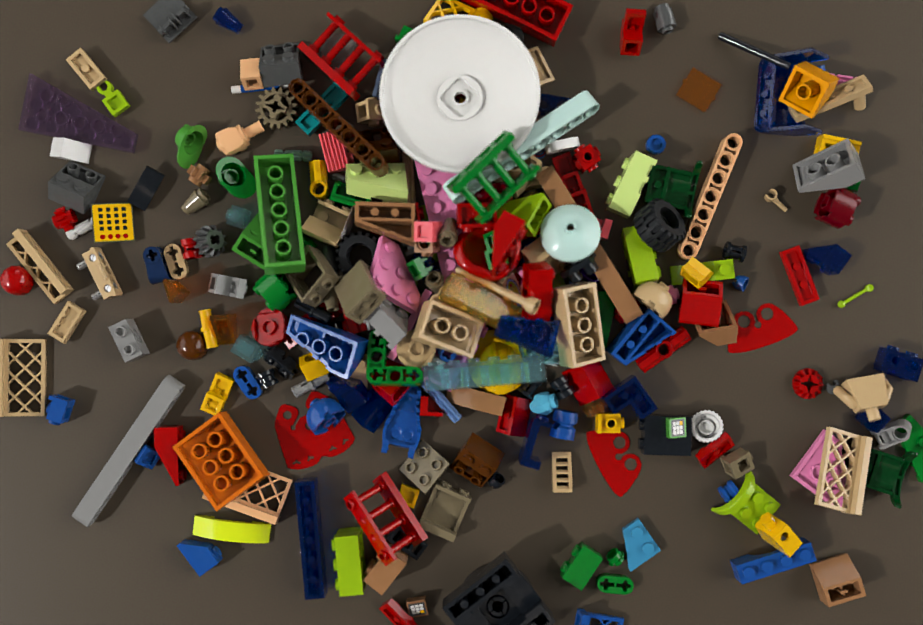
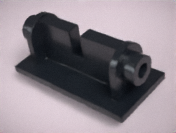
(286, 367)

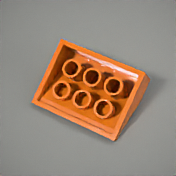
(221, 460)

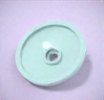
(573, 244)

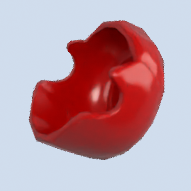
(16, 280)

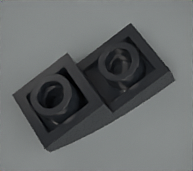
(146, 188)

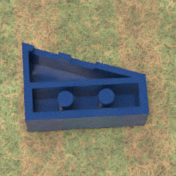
(639, 337)

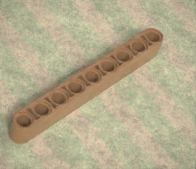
(606, 271)

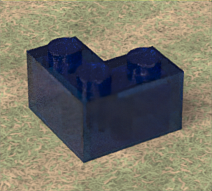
(629, 393)

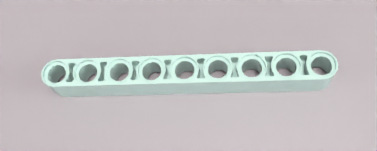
(542, 134)

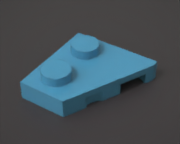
(638, 544)

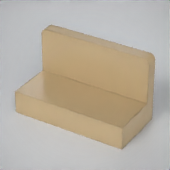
(322, 231)

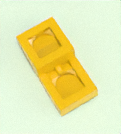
(217, 394)

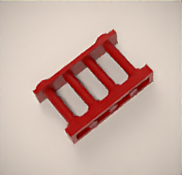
(338, 73)
(399, 508)

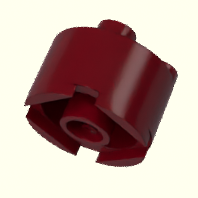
(837, 207)

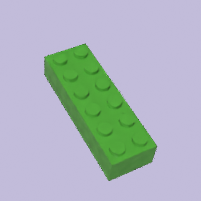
(279, 214)

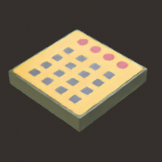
(112, 222)

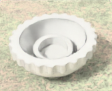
(707, 426)

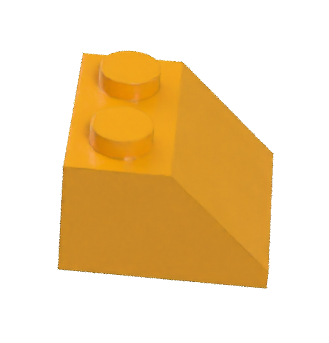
(808, 88)

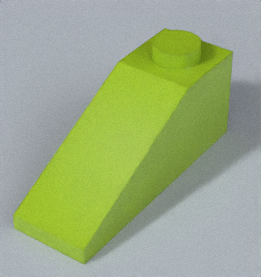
(722, 270)

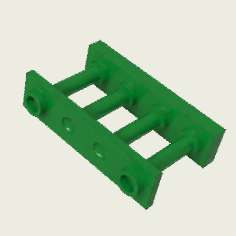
(474, 171)

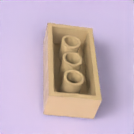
(580, 327)

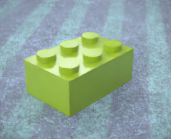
(349, 561)

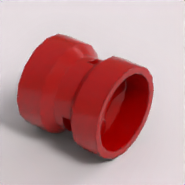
(189, 244)

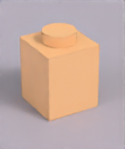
(250, 74)

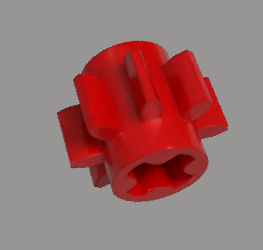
(64, 219)

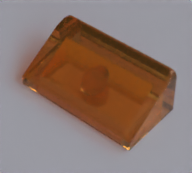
(175, 291)

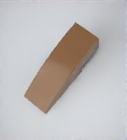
(478, 400)

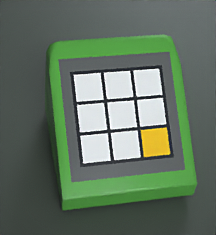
(675, 427)

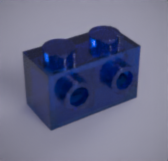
(898, 364)

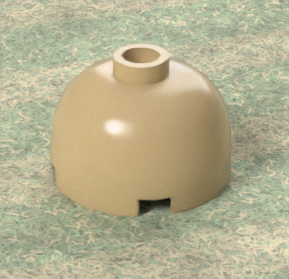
(655, 297)

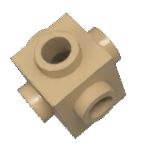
(369, 112)

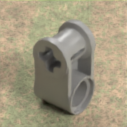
(890, 436)

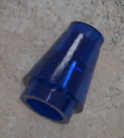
(227, 20)

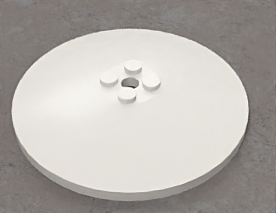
(450, 59)

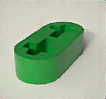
(614, 588)

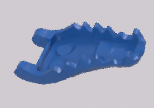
(403, 423)

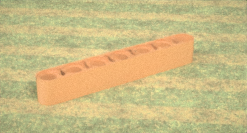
(716, 190)

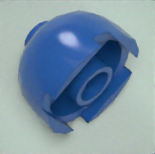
(323, 414)

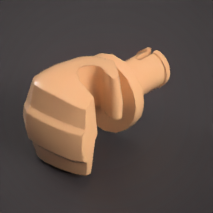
(236, 139)

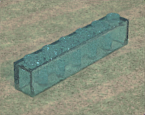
(484, 373)

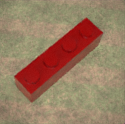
(538, 284)

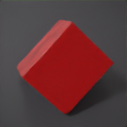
(429, 407)

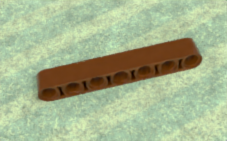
(344, 133)

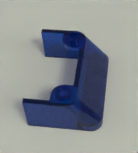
(772, 115)

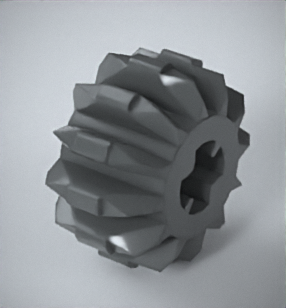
(210, 241)

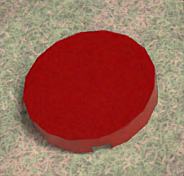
(269, 327)

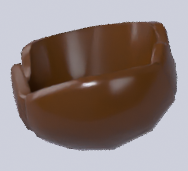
(191, 345)

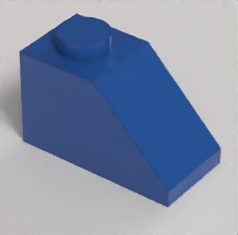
(200, 555)

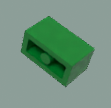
(581, 565)

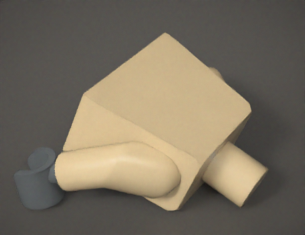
(864, 394)

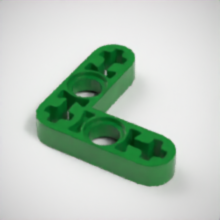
(380, 367)

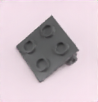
(170, 18)

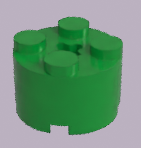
(275, 290)

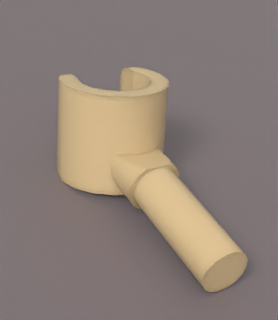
(775, 200)

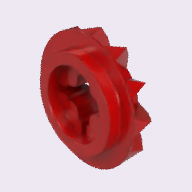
(803, 376)

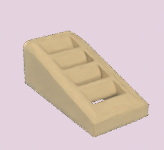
(562, 489)

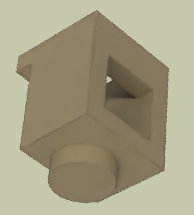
(737, 463)

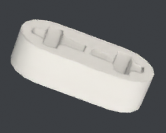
(562, 145)

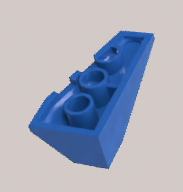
(334, 347)

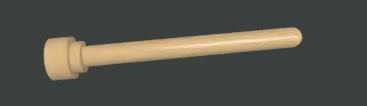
(530, 304)

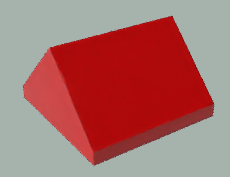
(589, 382)

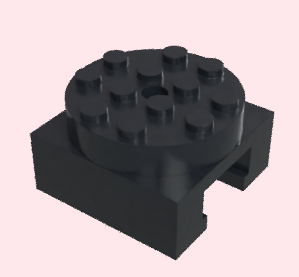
(498, 582)

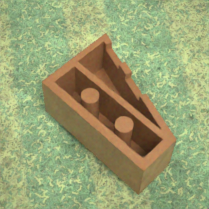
(387, 219)

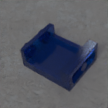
(525, 457)

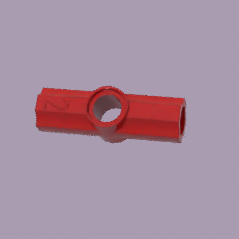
(653, 357)

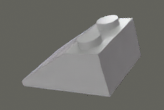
(829, 169)

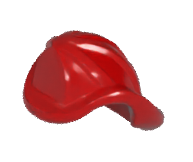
(471, 257)

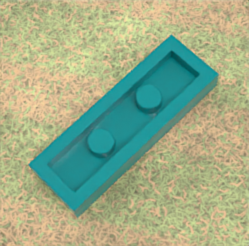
(334, 97)

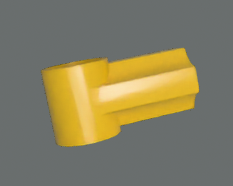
(318, 178)

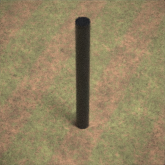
(755, 51)

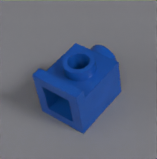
(59, 409)

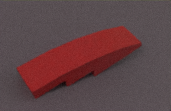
(571, 179)

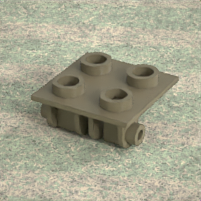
(425, 467)

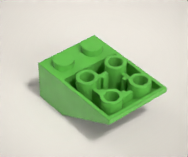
(250, 244)

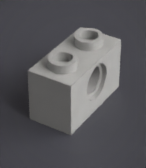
(129, 340)

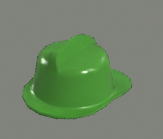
(190, 144)

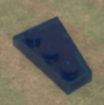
(531, 334)

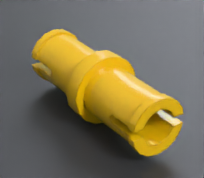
(207, 329)

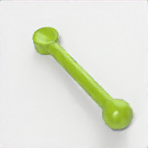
(868, 288)

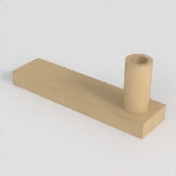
(850, 90)

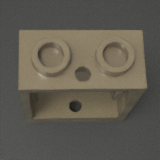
(323, 284)

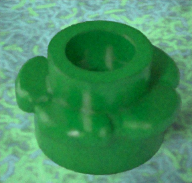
(615, 557)

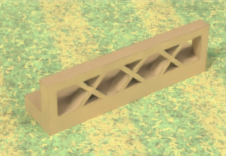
(43, 264)

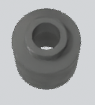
(664, 18)

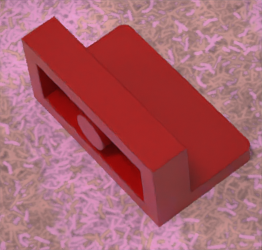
(514, 416)

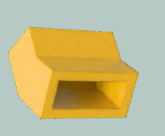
(696, 273)

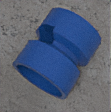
(564, 424)

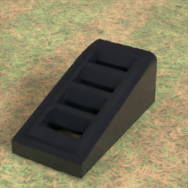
(416, 554)

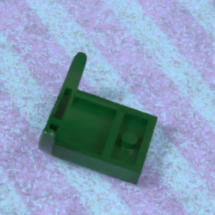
(673, 186)
(887, 473)

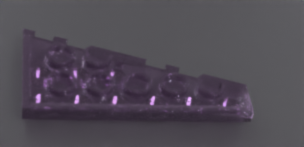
(57, 114)

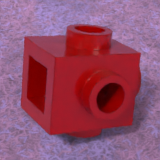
(581, 163)

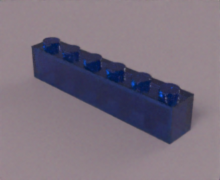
(311, 538)

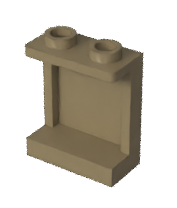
(359, 293)
(445, 510)

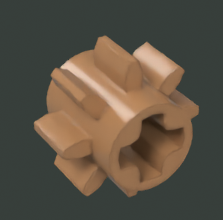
(199, 175)

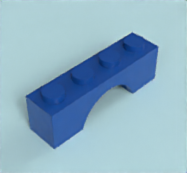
(754, 567)

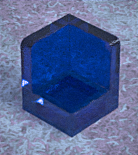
(875, 426)

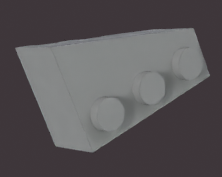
(389, 322)

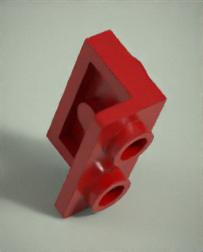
(466, 215)

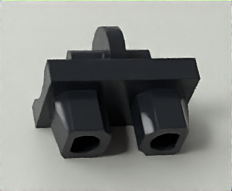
(572, 271)

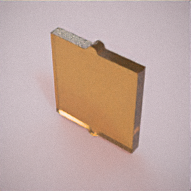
(698, 90)

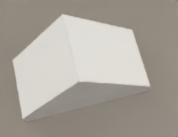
(70, 150)

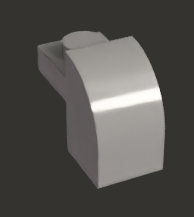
(228, 286)

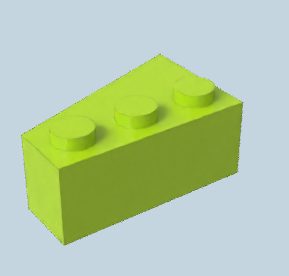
(639, 258)

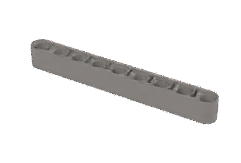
(124, 455)

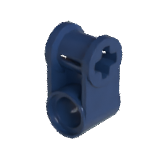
(156, 267)

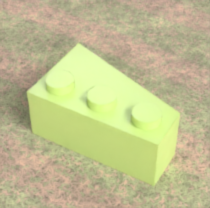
(364, 184)
(630, 184)

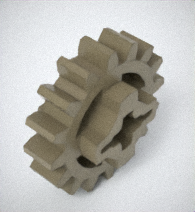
(278, 100)

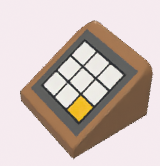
(417, 606)

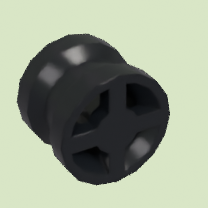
(267, 379)

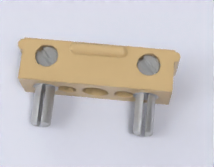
(101, 274)

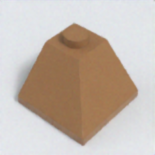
(725, 333)

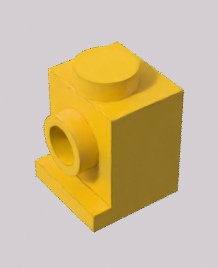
(602, 419)

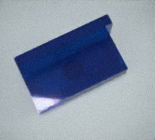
(373, 412)

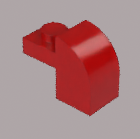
(631, 32)

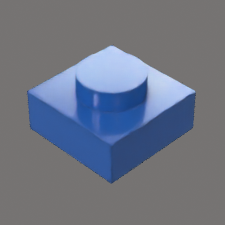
(147, 457)

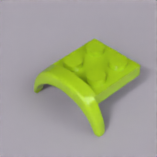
(749, 503)

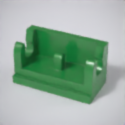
(339, 195)

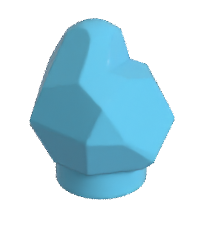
(544, 403)

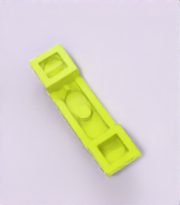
(231, 530)

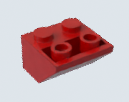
(701, 305)

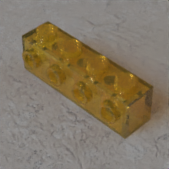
(476, 300)

